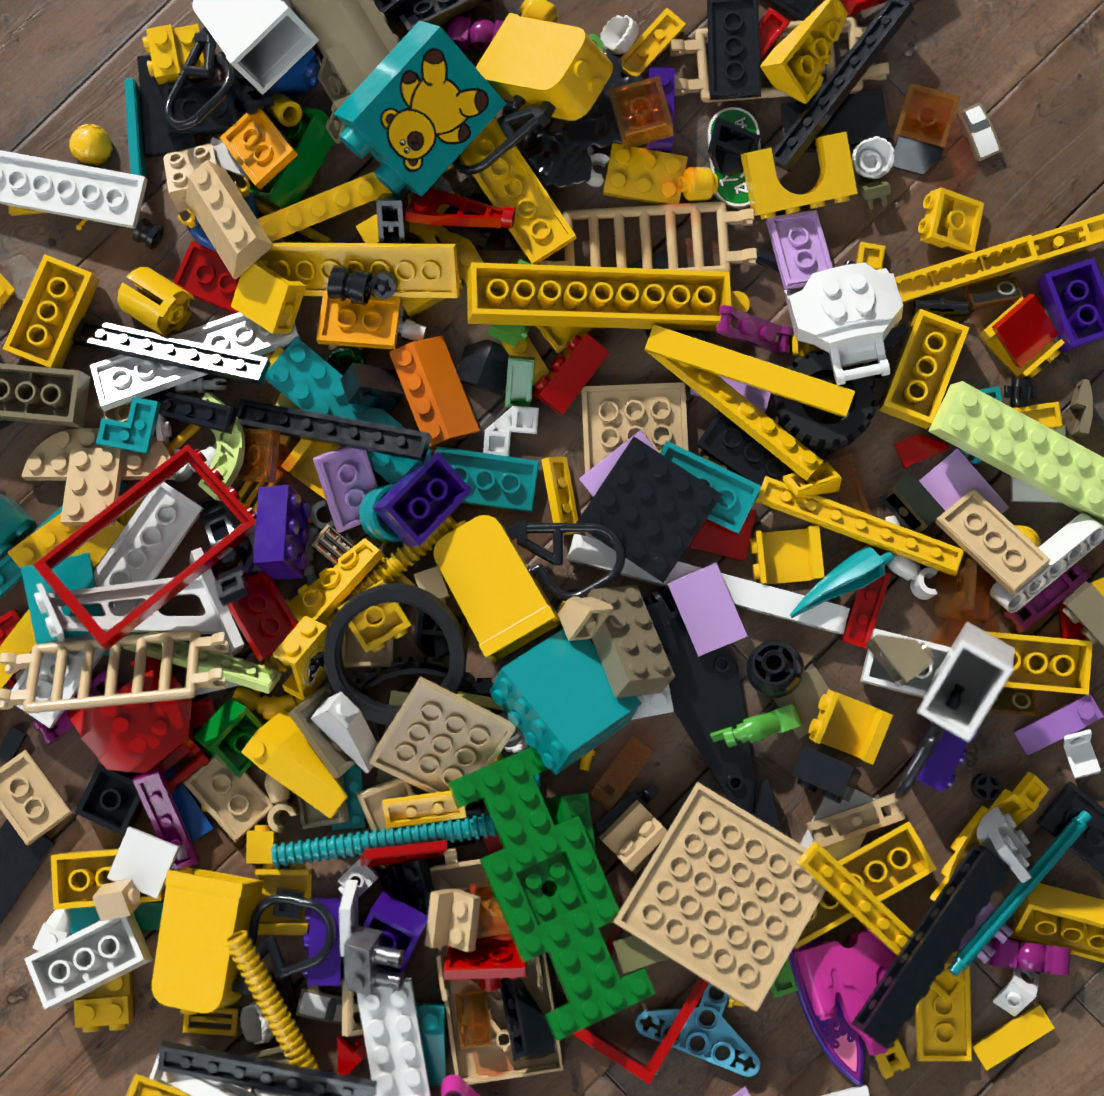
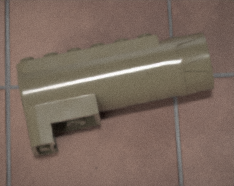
(352, 44)

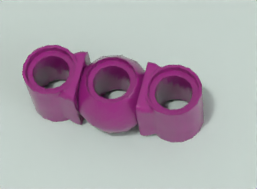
(472, 34)
(1031, 957)

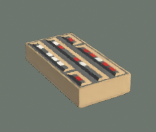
(331, 544)

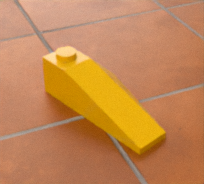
(800, 58)
(289, 758)

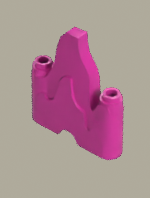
(846, 973)

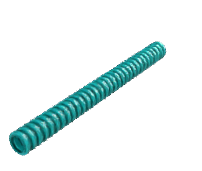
(358, 843)

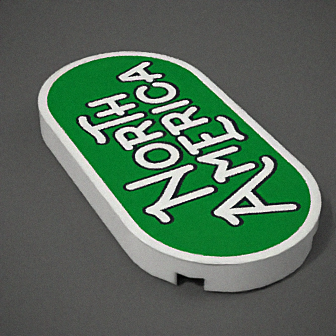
(733, 188)

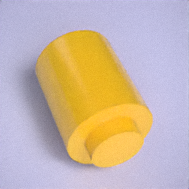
(285, 110)

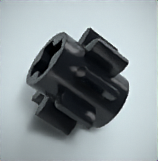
(1020, 392)

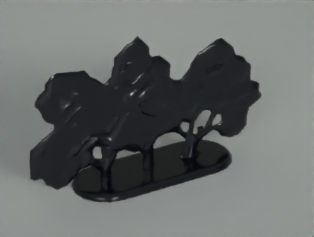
(597, 127)

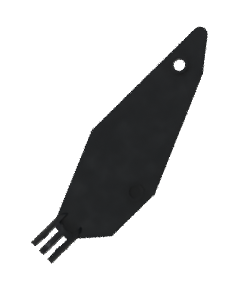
(706, 700)

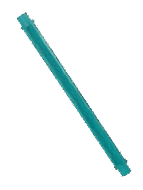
(1019, 893)

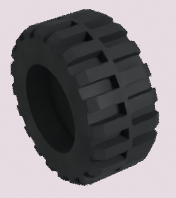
(820, 435)

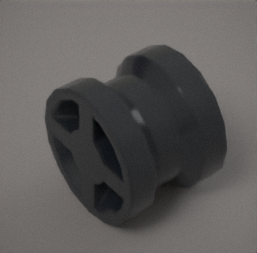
(148, 233)
(991, 786)

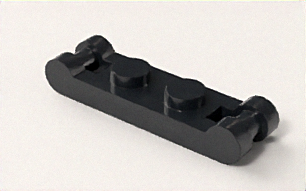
(246, 92)

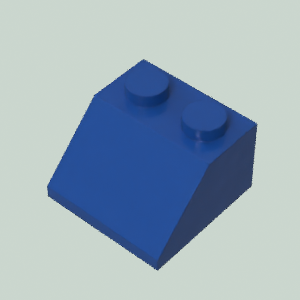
(299, 77)

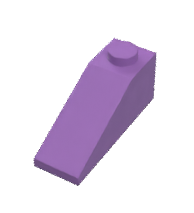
(1058, 723)

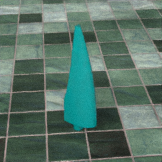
(852, 574)

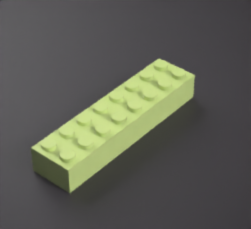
(1022, 448)

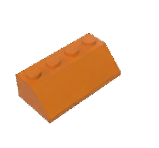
(434, 391)

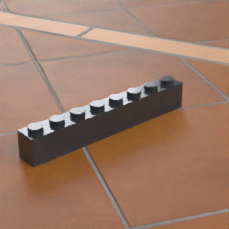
(931, 945)

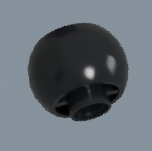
(775, 651)

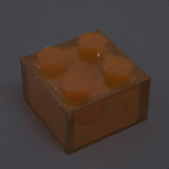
(641, 112)

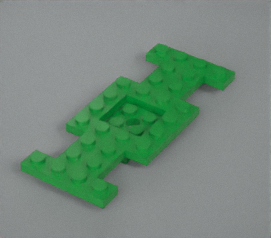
(557, 923)

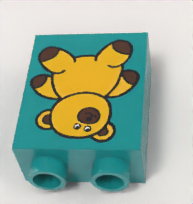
(418, 110)

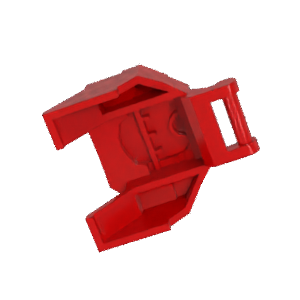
(142, 734)

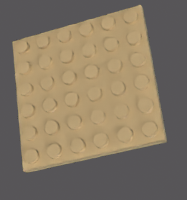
(723, 897)

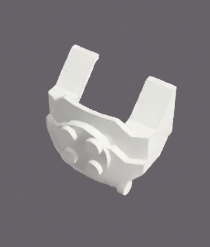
(848, 316)

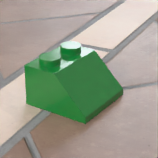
(228, 734)

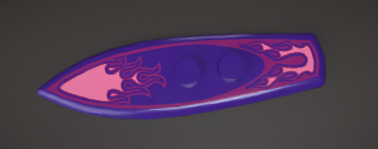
(834, 1035)

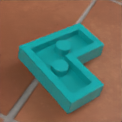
(134, 434)

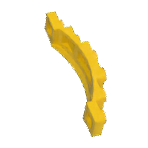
(1018, 804)

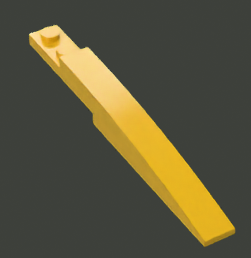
(1001, 259)

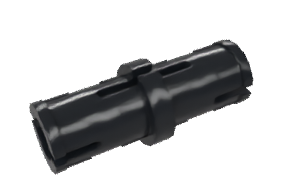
(942, 307)

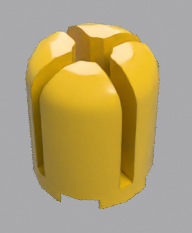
(161, 318)

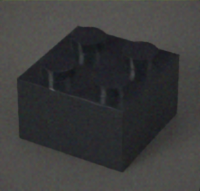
(826, 773)
(111, 800)

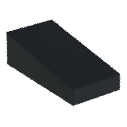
(12, 743)

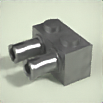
(365, 962)

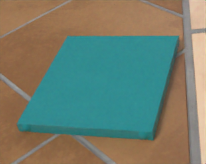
(75, 573)

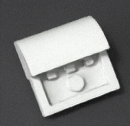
(999, 836)

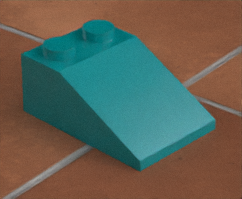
(13, 523)
(433, 1035)

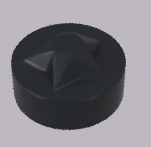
(383, 284)

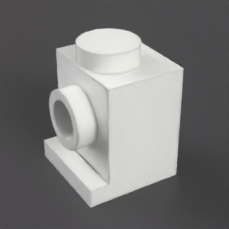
(367, 875)

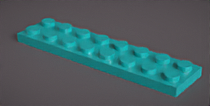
(318, 388)

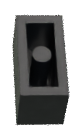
(372, 386)
(912, 503)

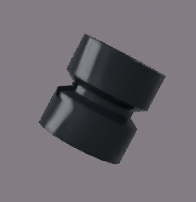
(345, 284)

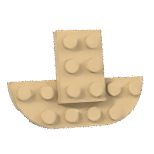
(90, 470)

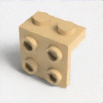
(180, 166)

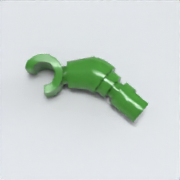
(760, 726)

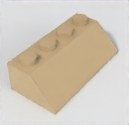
(226, 218)

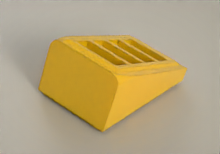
(825, 479)

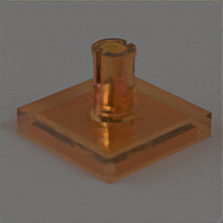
(261, 456)

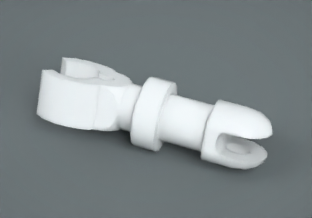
(201, 385)

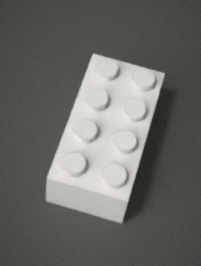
(875, 674)
(87, 960)

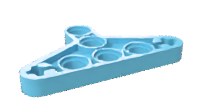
(715, 1034)

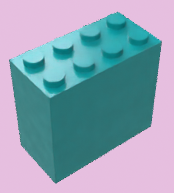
(561, 700)

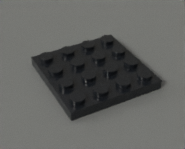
(651, 508)

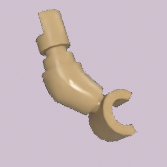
(279, 795)

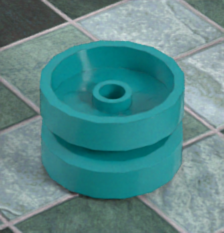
(371, 521)

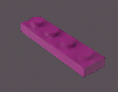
(165, 816)

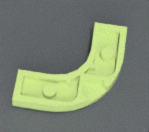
(229, 452)

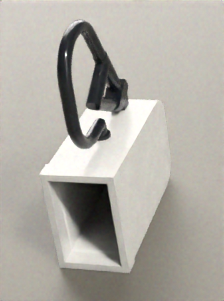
(255, 38)
(960, 693)

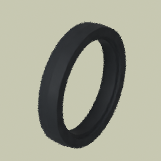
(390, 593)

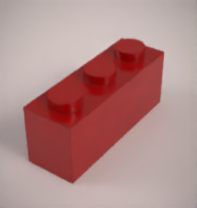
(570, 372)

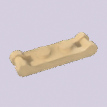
(856, 820)

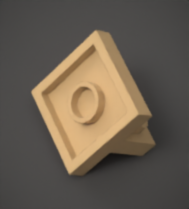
(634, 836)
(453, 919)

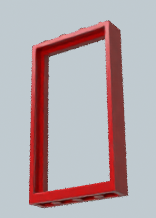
(213, 479)
(624, 1059)

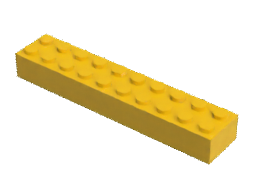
(595, 296)

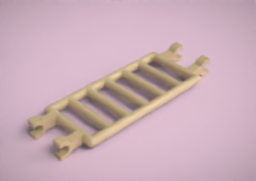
(683, 86)
(724, 218)
(194, 680)

